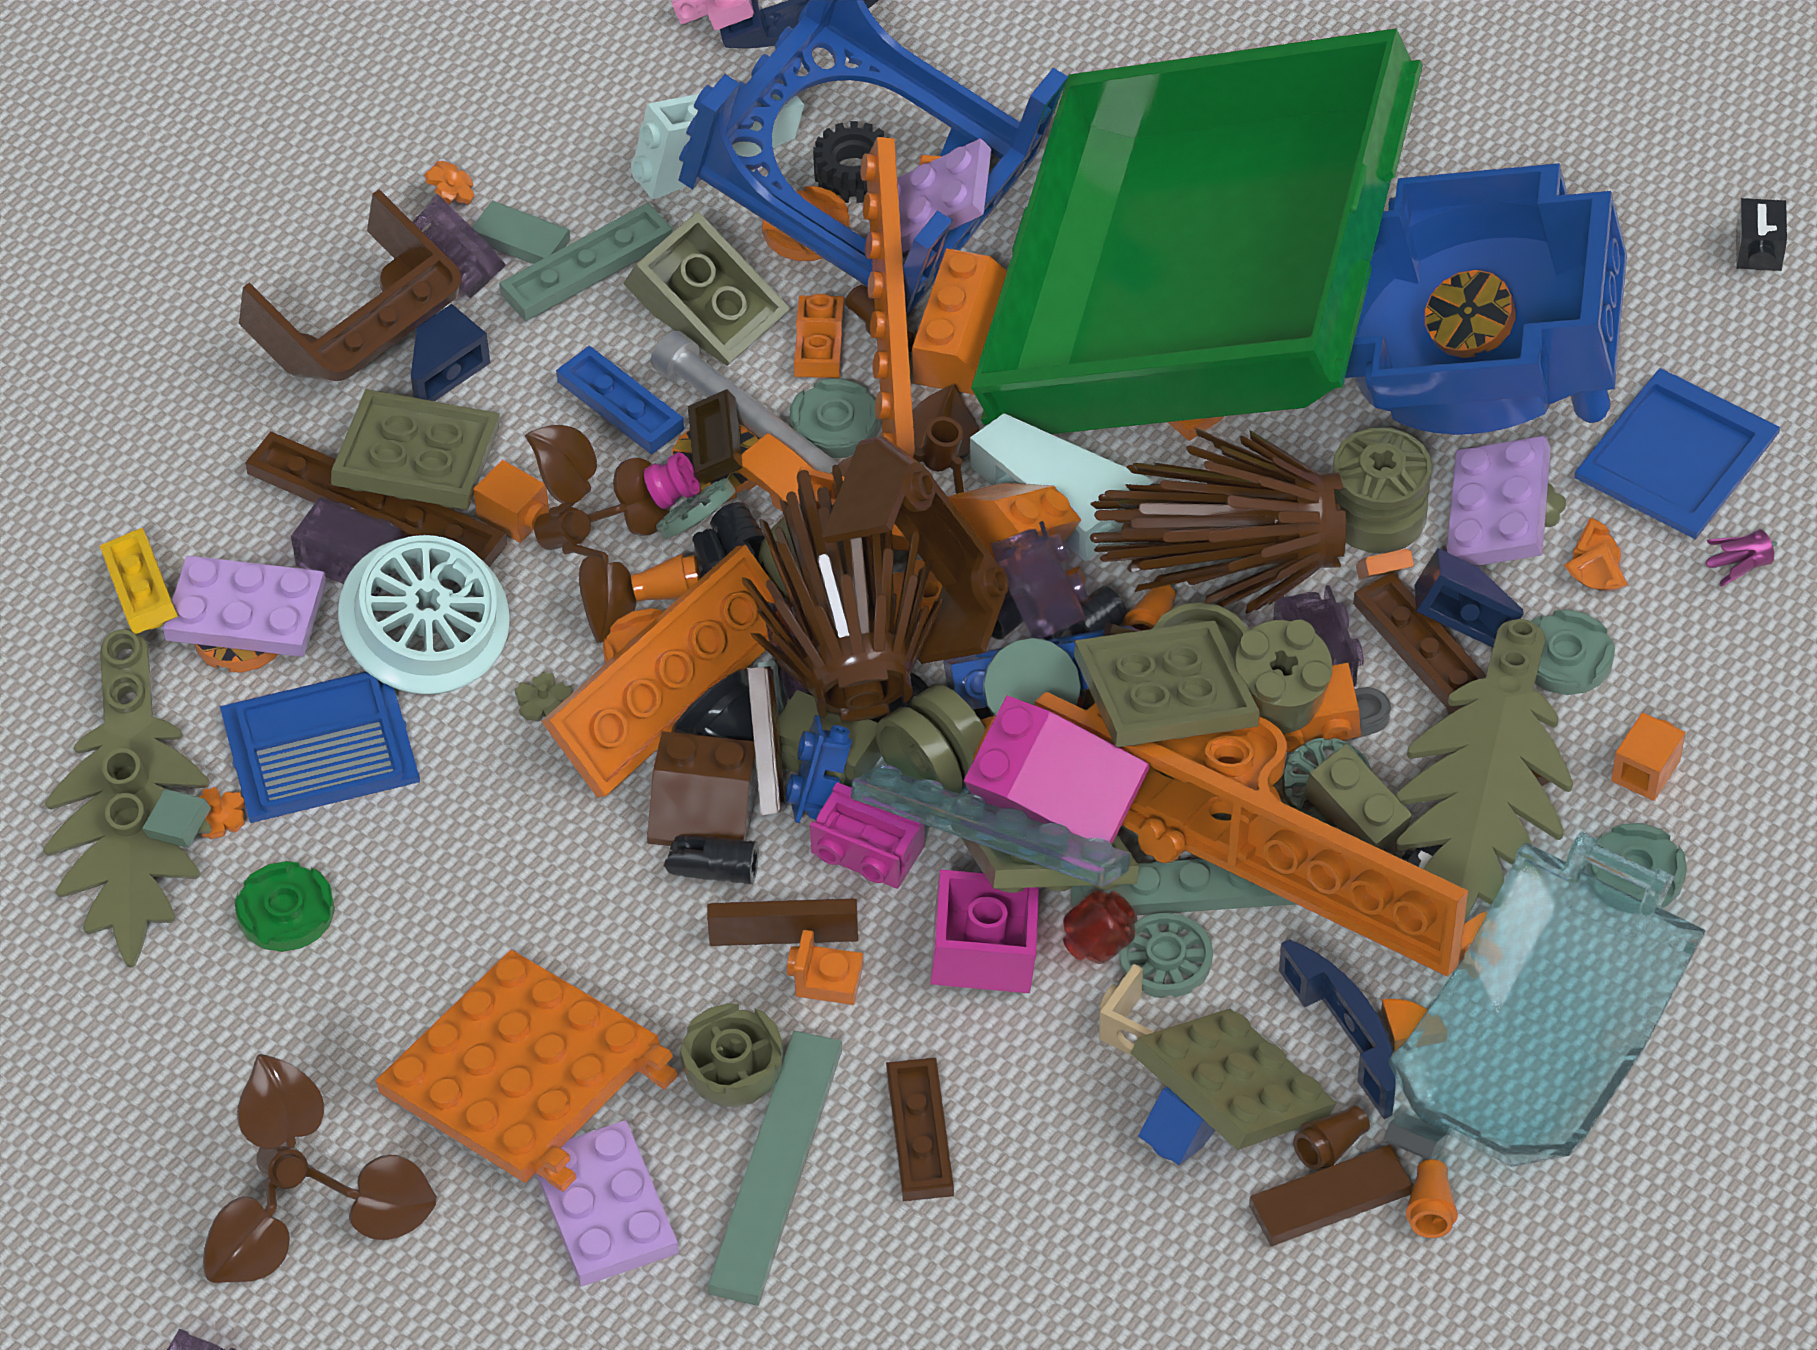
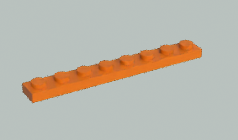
(887, 289)

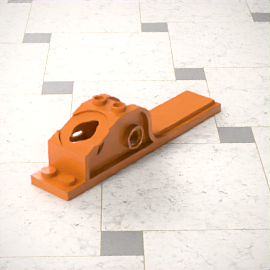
(1283, 846)

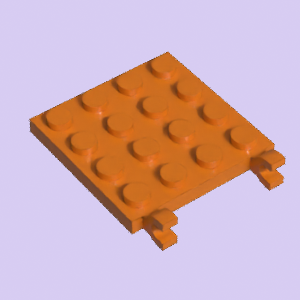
(522, 1068)

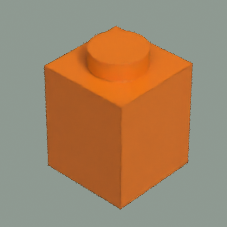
(510, 500)
(1648, 756)

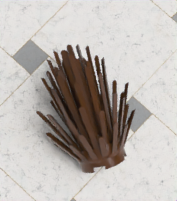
(1248, 509)
(843, 610)

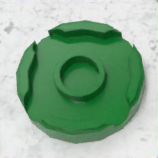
(284, 906)

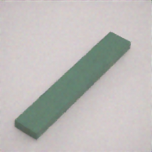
(775, 1168)

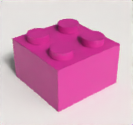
(983, 934)

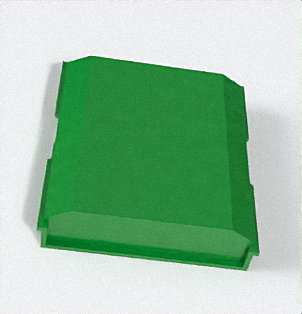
(1199, 236)

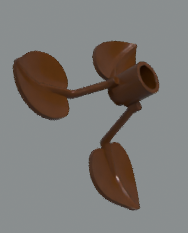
(940, 434)
(565, 466)
(271, 1112)

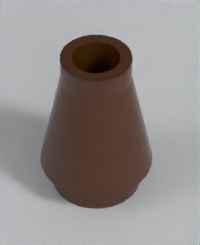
(1328, 1138)

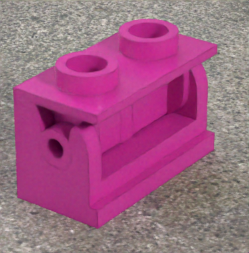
(866, 838)

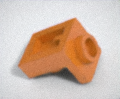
(824, 972)

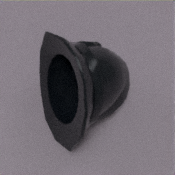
(720, 711)

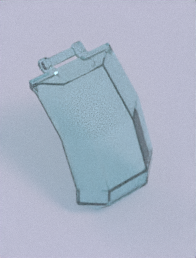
(1547, 1006)

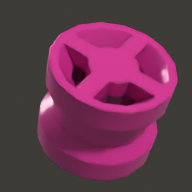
(671, 480)

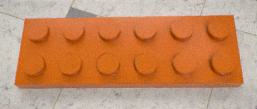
(652, 681)

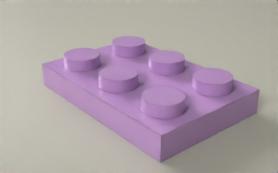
(949, 184)
(1499, 501)
(245, 606)
(611, 1210)

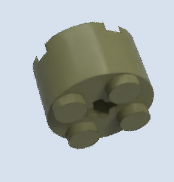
(1285, 671)

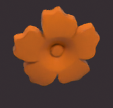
(450, 182)
(224, 812)

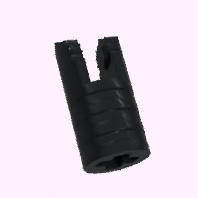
(738, 527)
(1100, 608)
(713, 859)

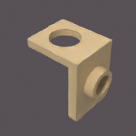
(1115, 1008)

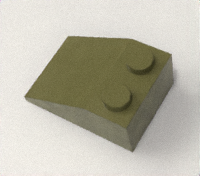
(706, 290)

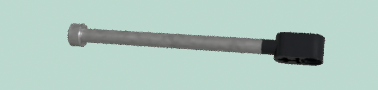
(679, 359)

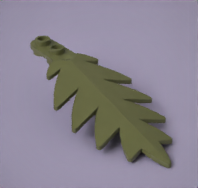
(1488, 770)
(126, 784)

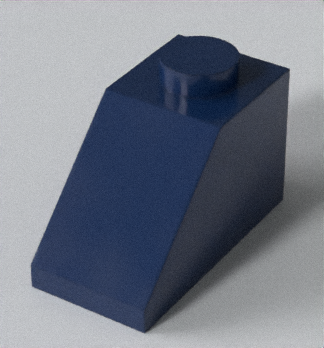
(447, 353)
(1463, 598)

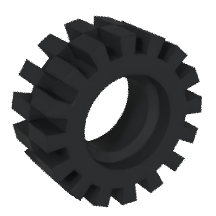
(839, 146)

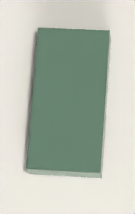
(520, 233)

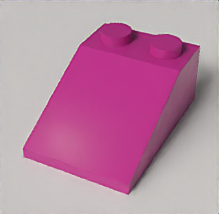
(1055, 771)

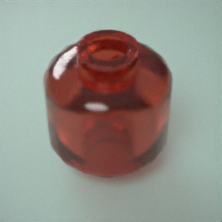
(1099, 926)

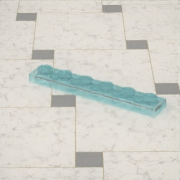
(991, 826)

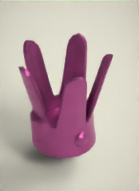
(1750, 550)

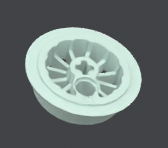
(428, 670)

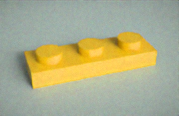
(138, 581)

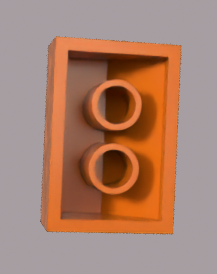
(957, 320)

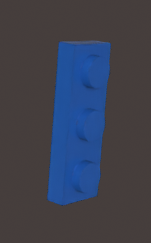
(620, 399)

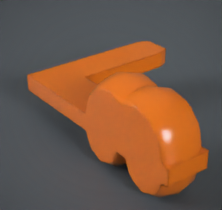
(1154, 839)

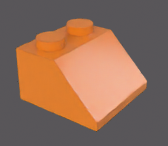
(1011, 508)

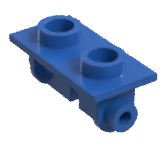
(819, 752)

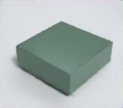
(176, 818)

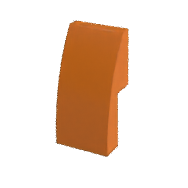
(819, 336)
(772, 468)

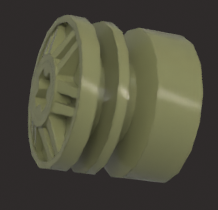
(1383, 488)

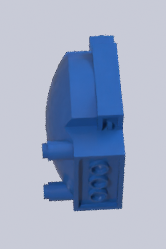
(1566, 280)

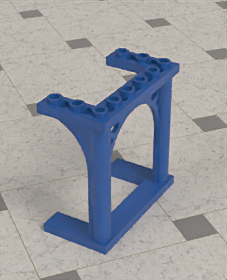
(852, 33)

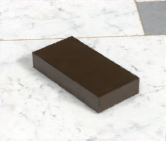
(714, 437)

